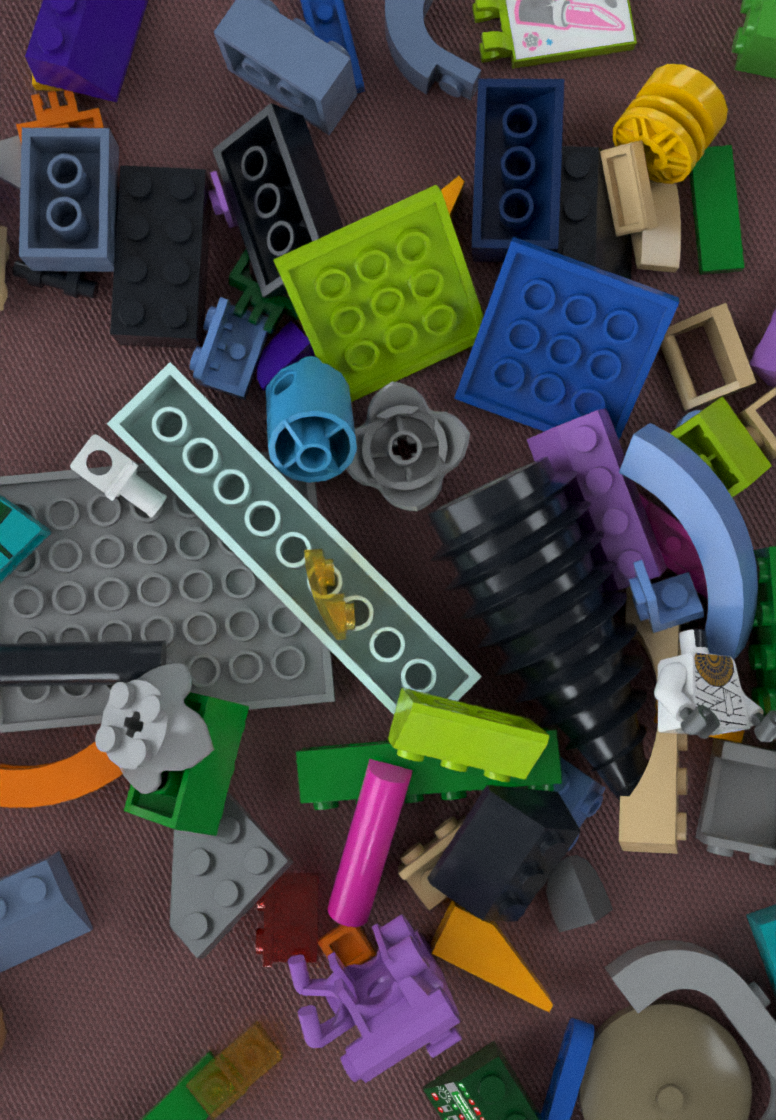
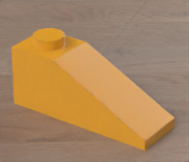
(486, 953)

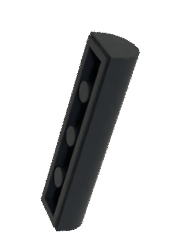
(78, 662)

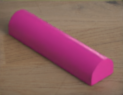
(368, 843)

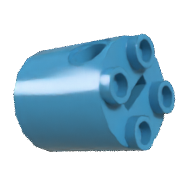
(310, 421)

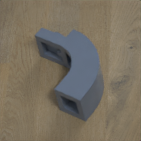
(420, 57)

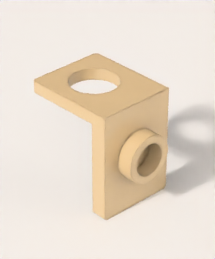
(757, 428)

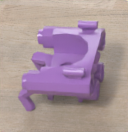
(392, 999)

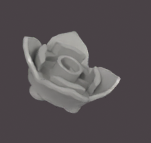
(398, 415)
(151, 728)

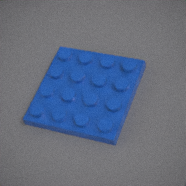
(563, 341)

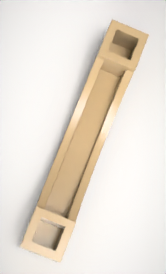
(650, 814)

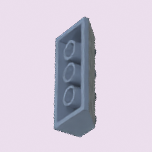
(38, 911)

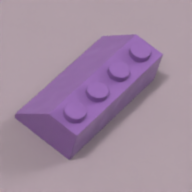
(615, 508)

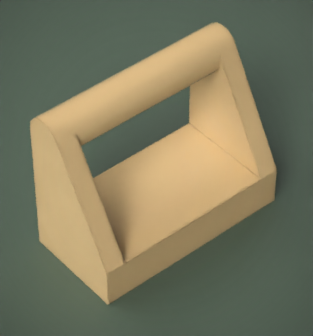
(727, 351)

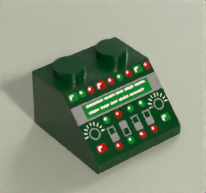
(481, 1090)

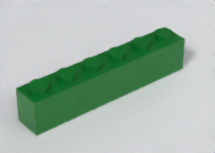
(338, 771)

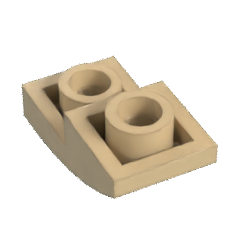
(661, 247)

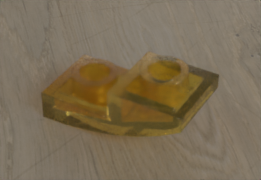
(333, 608)
(234, 1070)

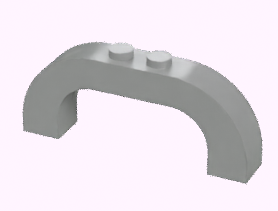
(672, 965)

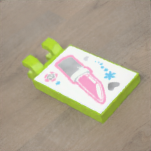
(554, 29)

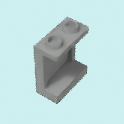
(740, 802)

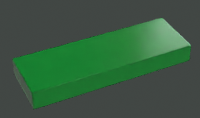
(716, 212)

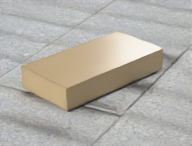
(629, 188)

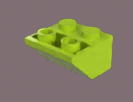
(724, 446)

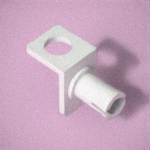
(120, 478)

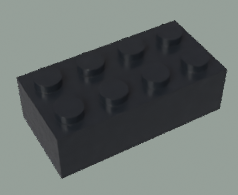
(161, 257)

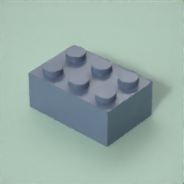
(287, 62)
(68, 199)

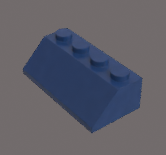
(517, 165)

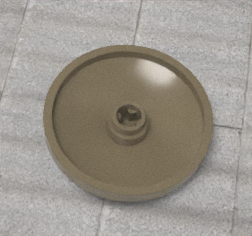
(665, 1067)

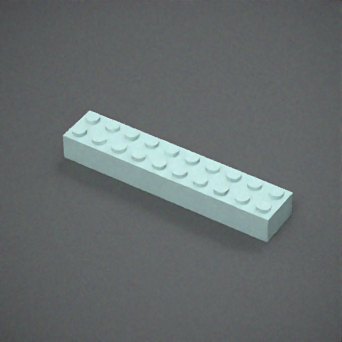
(269, 530)

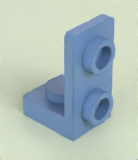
(666, 601)

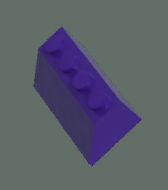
(85, 44)

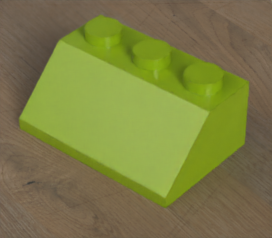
(465, 736)

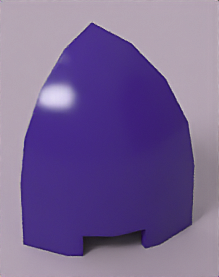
(283, 350)

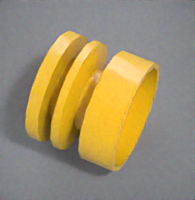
(675, 119)

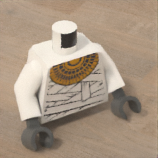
(704, 695)

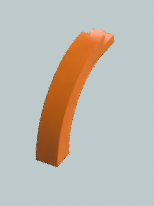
(56, 781)

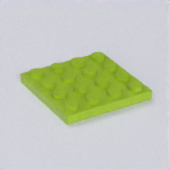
(385, 293)

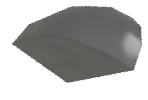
(576, 894)

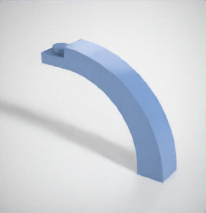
(712, 522)

